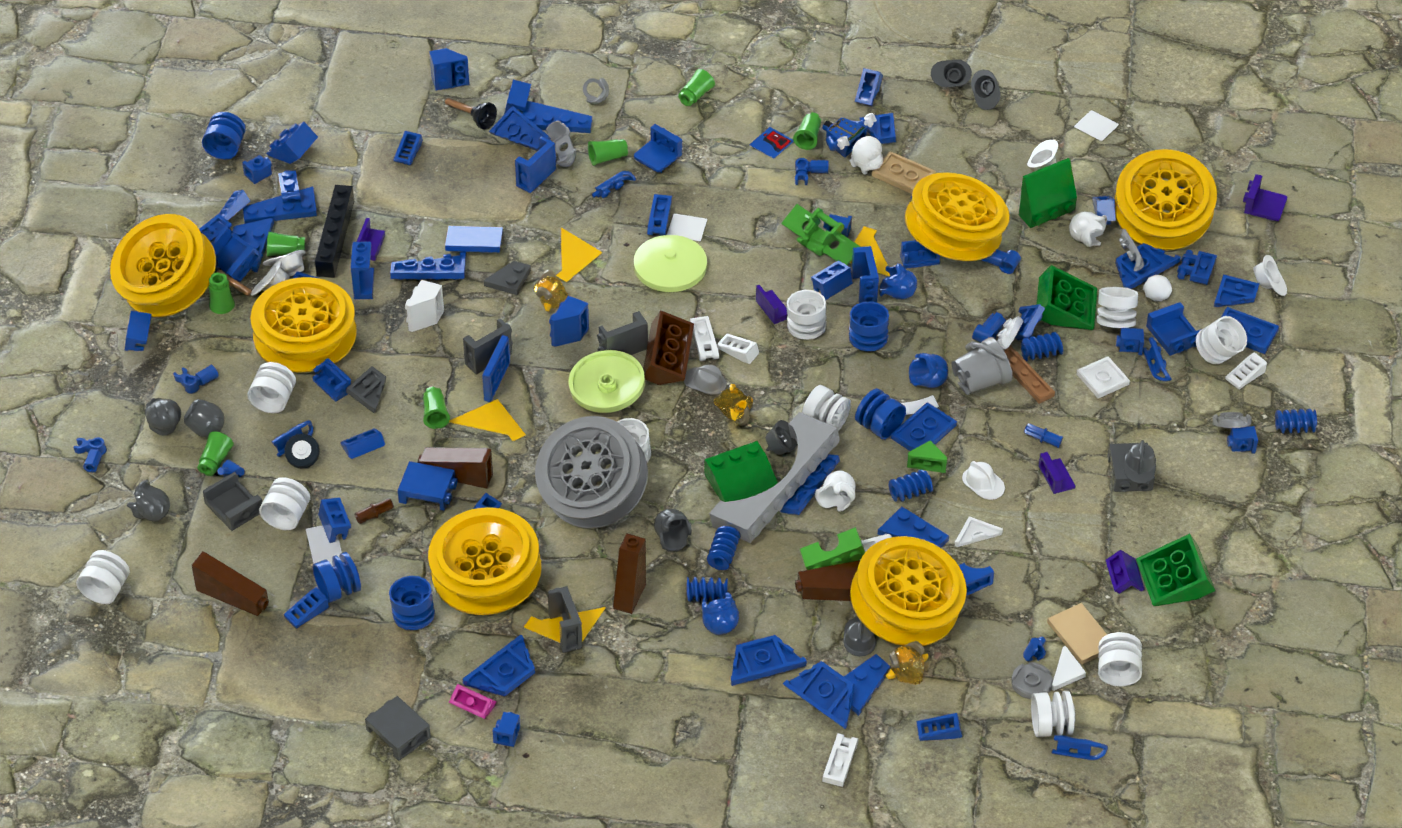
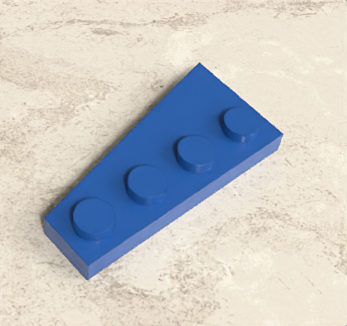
(280, 210)
(814, 481)

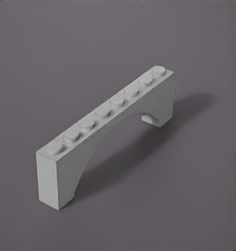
(752, 514)

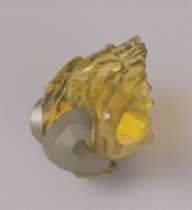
(550, 290)
(734, 405)
(907, 663)

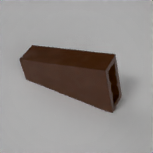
(470, 465)
(630, 573)
(827, 582)
(228, 585)

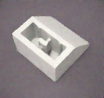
(424, 306)

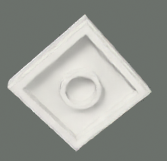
(1103, 377)

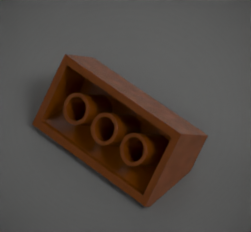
(668, 349)

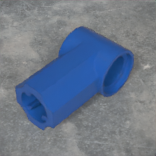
(1006, 261)
(989, 328)

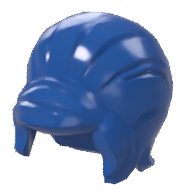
(900, 283)
(928, 370)
(720, 615)

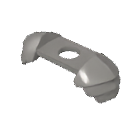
(560, 135)

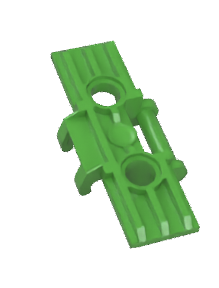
(817, 239)

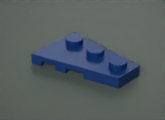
(910, 525)
(866, 679)

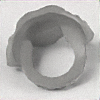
(592, 99)

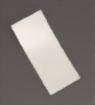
(912, 407)

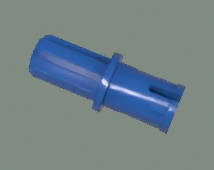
(1043, 435)

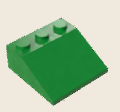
(1047, 193)
(1066, 299)
(740, 472)
(1175, 572)

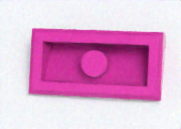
(472, 701)

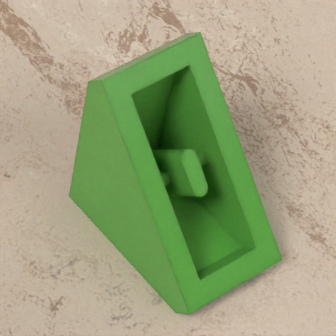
(927, 458)

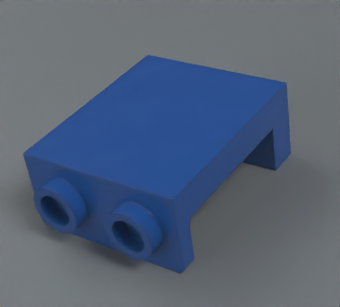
(535, 170)
(234, 254)
(865, 268)
(361, 272)
(1172, 329)
(427, 484)

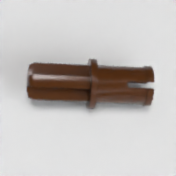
(373, 511)

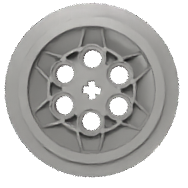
(621, 483)

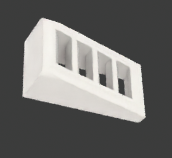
(749, 351)
(1253, 362)

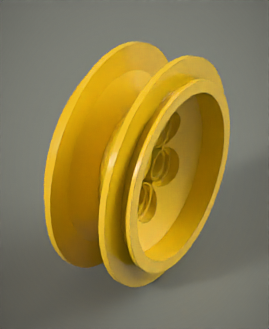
(956, 216)
(1149, 222)
(163, 265)
(303, 323)
(485, 561)
(908, 591)

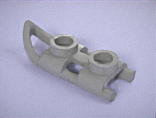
(1133, 252)

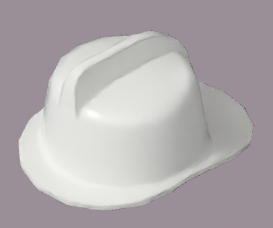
(1043, 155)
(289, 263)
(1269, 275)
(274, 276)
(983, 481)

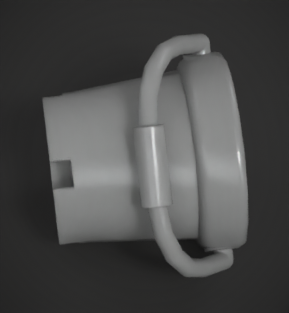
(982, 366)

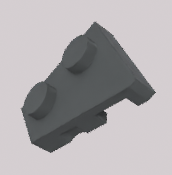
(509, 277)
(368, 388)

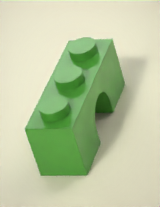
(848, 550)

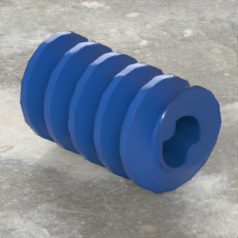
(1040, 345)
(1296, 420)
(910, 484)
(723, 547)
(706, 590)

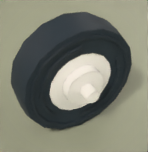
(301, 451)

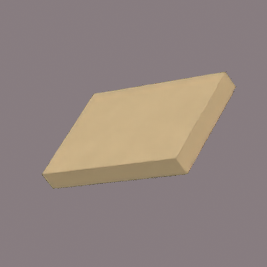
(901, 172)
(1078, 632)

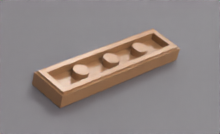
(1028, 377)

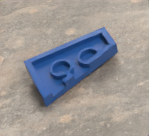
(518, 129)

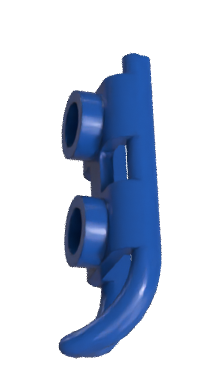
(614, 182)
(1160, 364)
(280, 441)
(1082, 745)

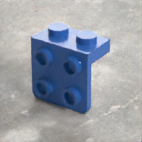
(660, 150)

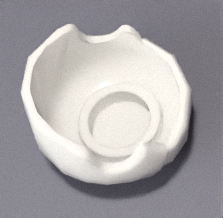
(1157, 288)

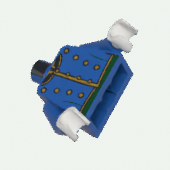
(845, 133)

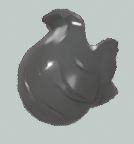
(162, 415)
(204, 418)
(150, 502)
(672, 529)

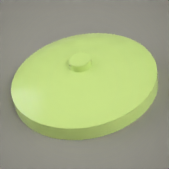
(670, 263)
(606, 381)

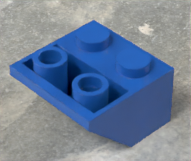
(448, 69)
(292, 143)
(569, 322)

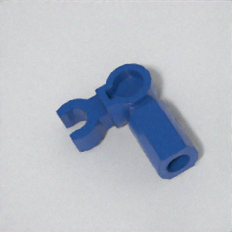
(802, 168)
(192, 383)
(95, 449)

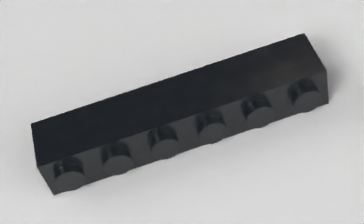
(334, 231)

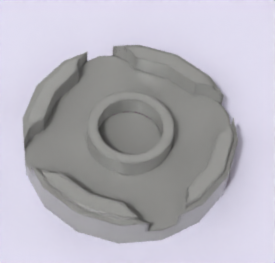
(1232, 420)
(1031, 679)

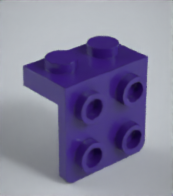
(1263, 202)

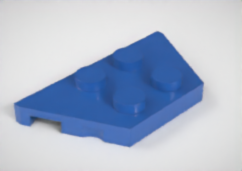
(255, 234)
(1154, 263)
(763, 659)
(503, 670)
(825, 691)

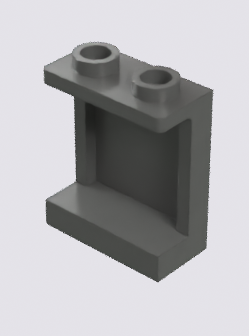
(628, 338)
(479, 352)
(1116, 456)
(232, 501)
(562, 605)
(398, 727)

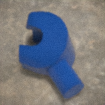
(230, 467)
(1035, 648)

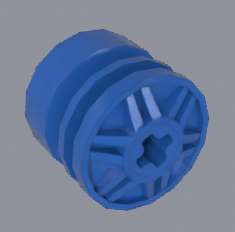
(223, 135)
(868, 326)
(880, 413)
(339, 576)
(412, 602)

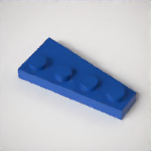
(544, 115)
(441, 268)

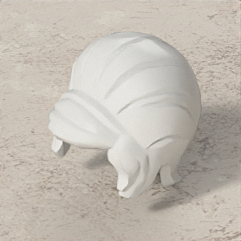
(867, 154)
(1086, 227)
(836, 491)

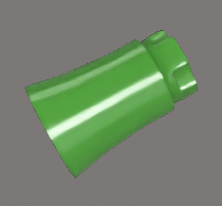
(696, 87)
(807, 134)
(606, 150)
(283, 244)
(220, 294)
(435, 410)
(214, 452)

